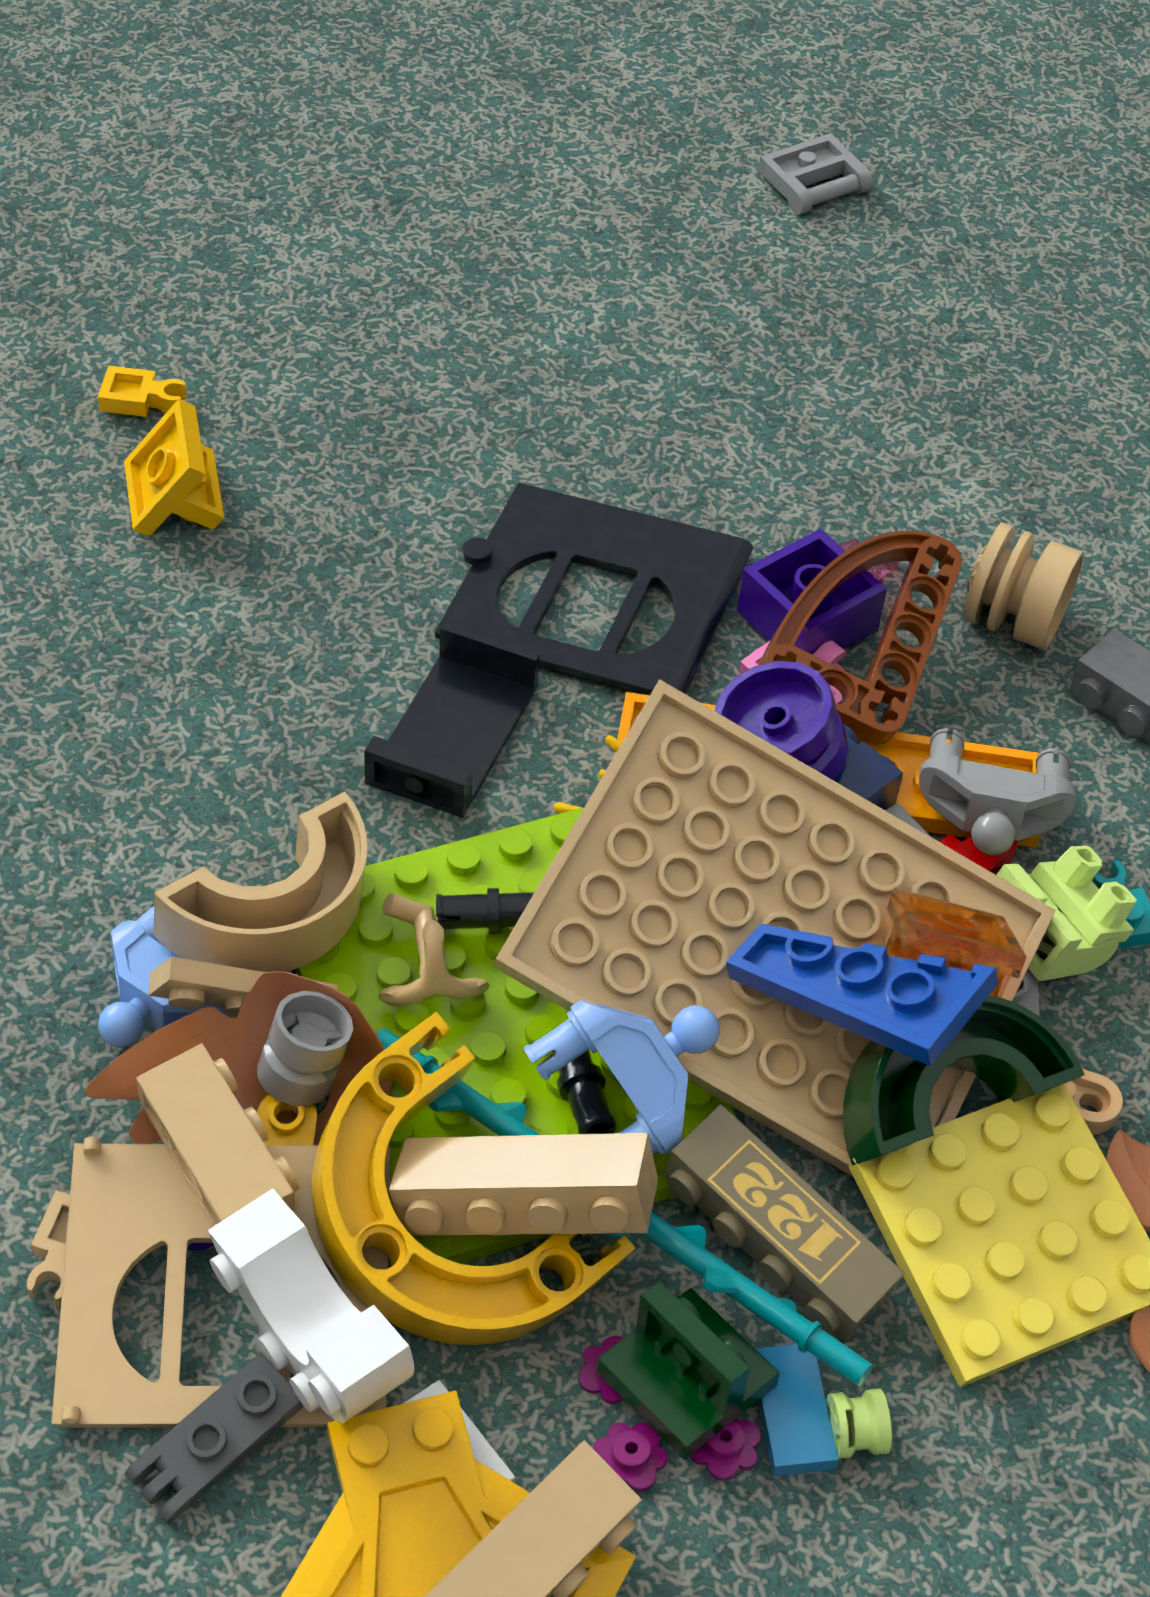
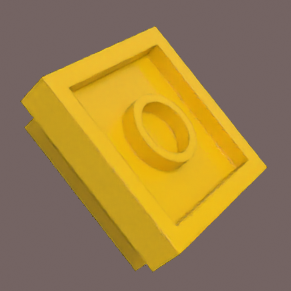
(173, 474)

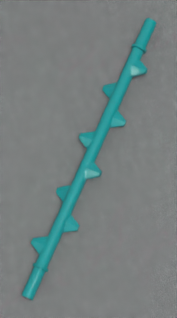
(681, 1243)

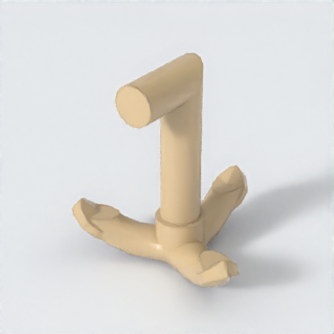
(433, 971)

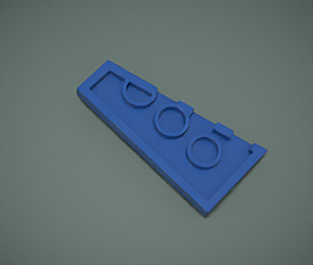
(864, 990)

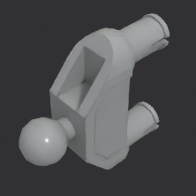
(993, 800)

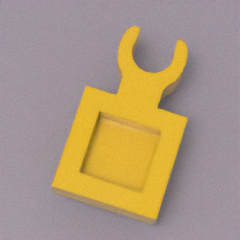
(136, 390)

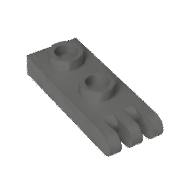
(216, 1437)

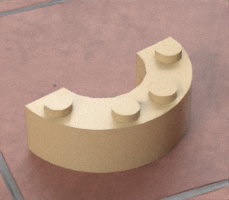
(279, 922)

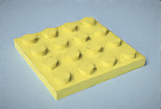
(1010, 1232)

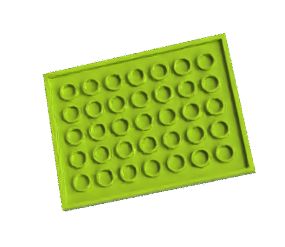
(494, 1026)

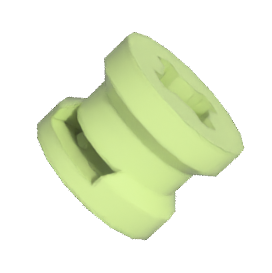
(860, 1422)

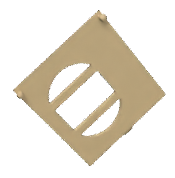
(120, 1211)

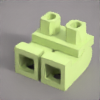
(1086, 918)

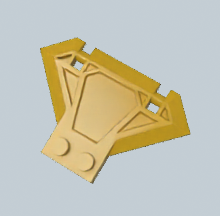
(415, 1507)

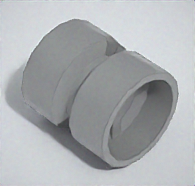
(304, 1048)

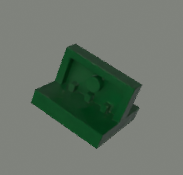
(685, 1369)

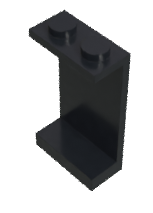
(455, 722)

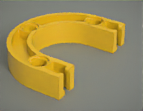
(420, 1288)

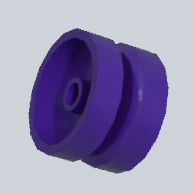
(791, 711)

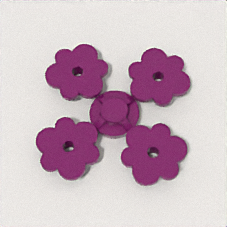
(640, 1468)

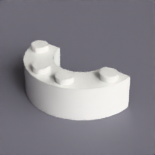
(308, 1323)

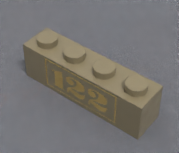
(781, 1224)

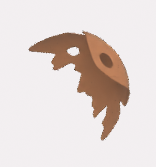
(240, 1045)

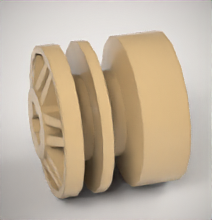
(1022, 585)

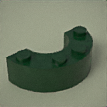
(1001, 1044)

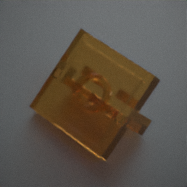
(954, 933)

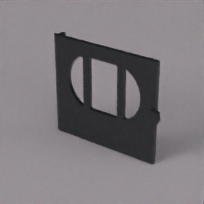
(686, 561)

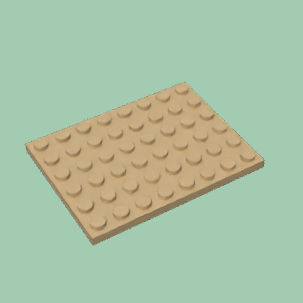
(696, 848)

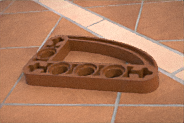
(861, 695)

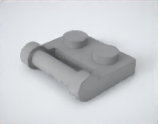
(810, 163)

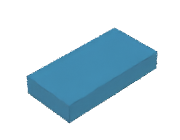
(796, 1415)

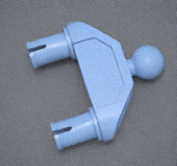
(134, 957)
(638, 1057)

